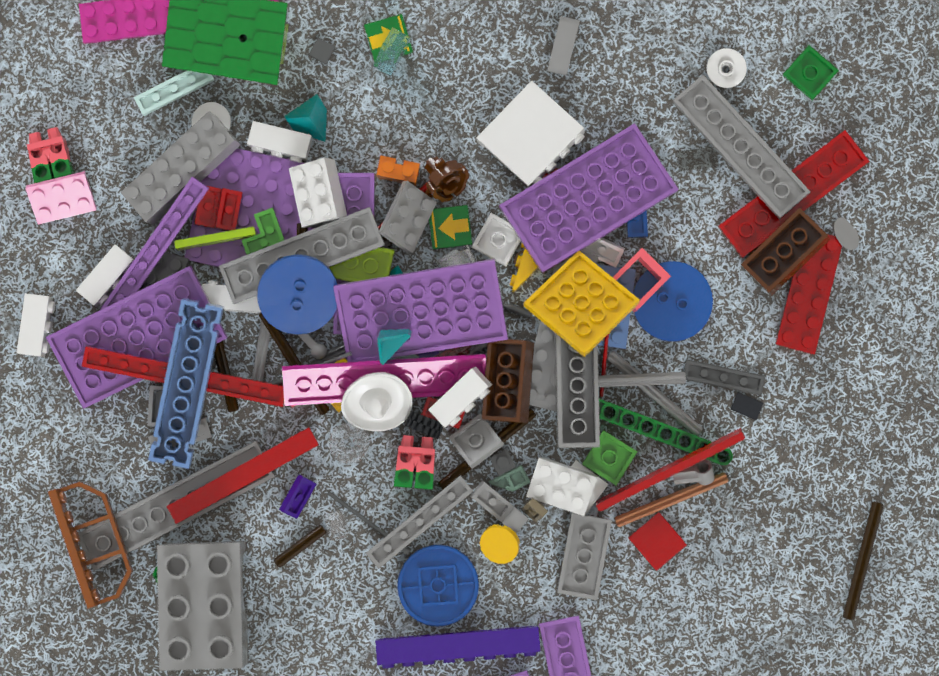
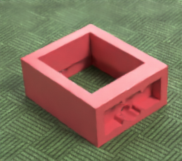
(652, 266)

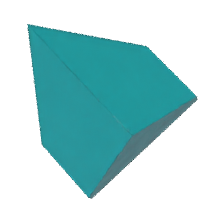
(309, 118)
(390, 341)

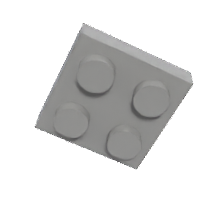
(476, 441)

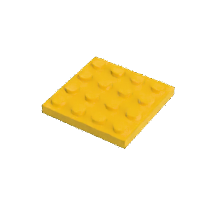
(581, 303)

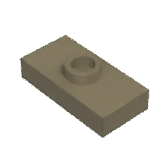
(534, 510)

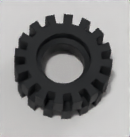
(424, 425)

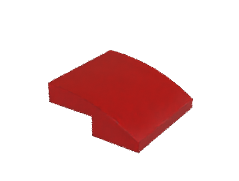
(218, 209)
(657, 541)

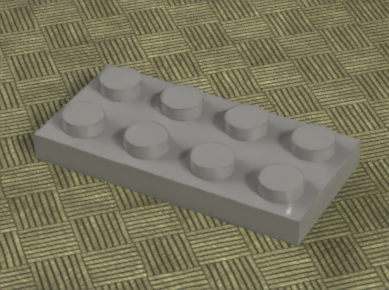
(584, 556)

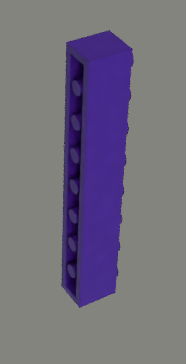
(457, 645)

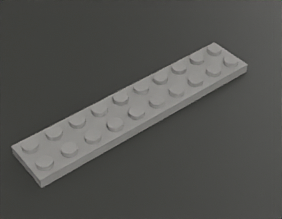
(150, 516)

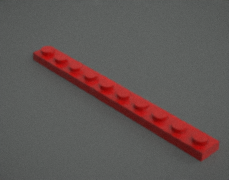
(156, 371)

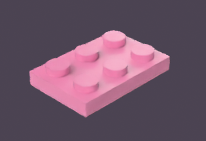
(61, 197)

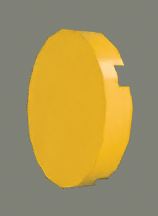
(499, 544)

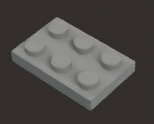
(407, 217)

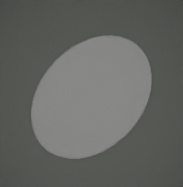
(846, 234)

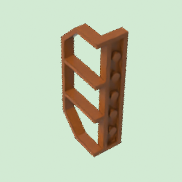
(78, 556)

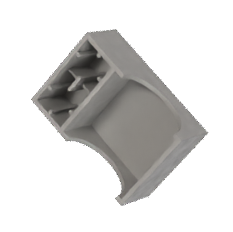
(201, 606)

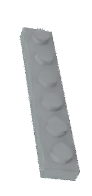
(419, 522)

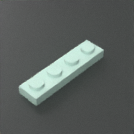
(171, 90)

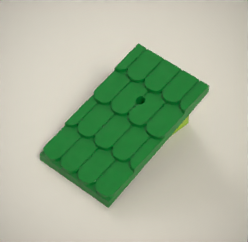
(208, 33)

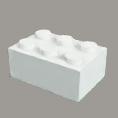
(317, 192)
(562, 486)

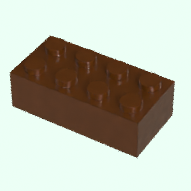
(785, 251)
(510, 373)

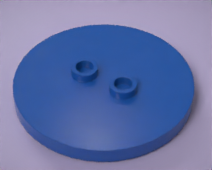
(297, 294)
(678, 306)
(438, 585)

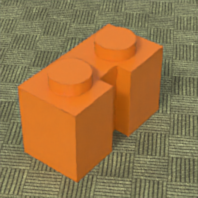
(391, 171)

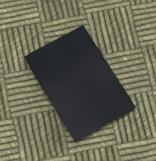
(747, 406)

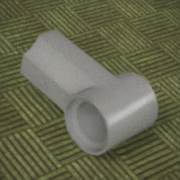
(700, 472)

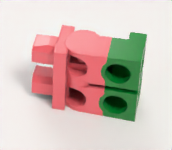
(49, 157)
(415, 458)

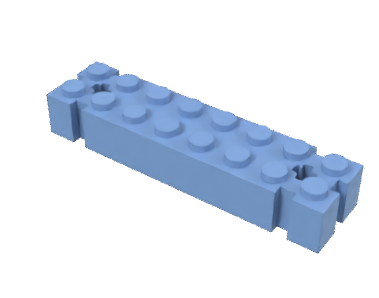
(186, 383)

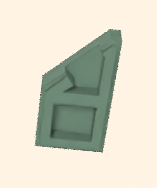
(512, 479)

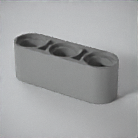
(563, 45)

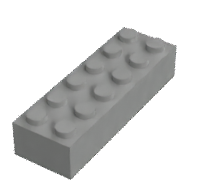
(191, 155)
(576, 397)

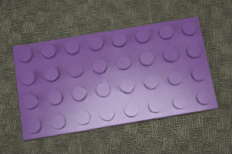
(588, 198)
(439, 306)
(132, 326)

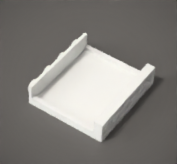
(531, 134)

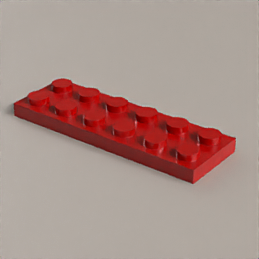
(809, 300)

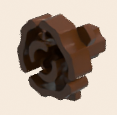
(445, 178)

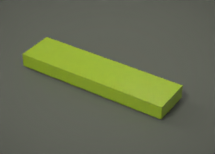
(215, 238)

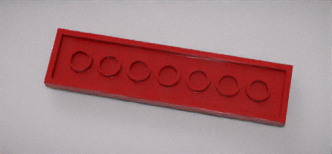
(818, 173)

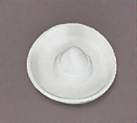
(377, 402)

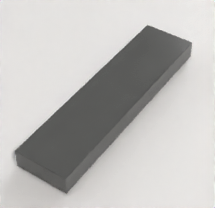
(724, 377)

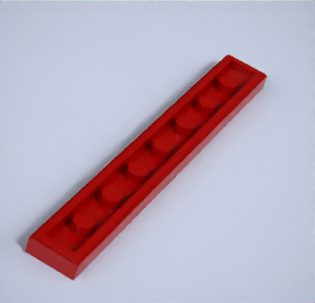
(670, 470)
(242, 475)

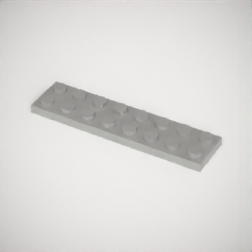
(741, 146)
(328, 243)
(544, 361)

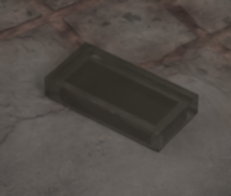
(697, 159)

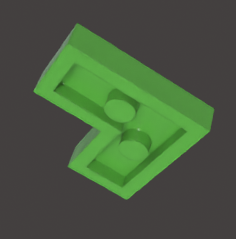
(269, 232)

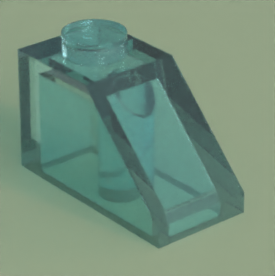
(391, 51)

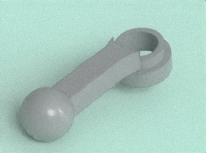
(317, 349)

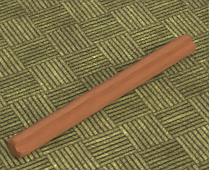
(669, 500)

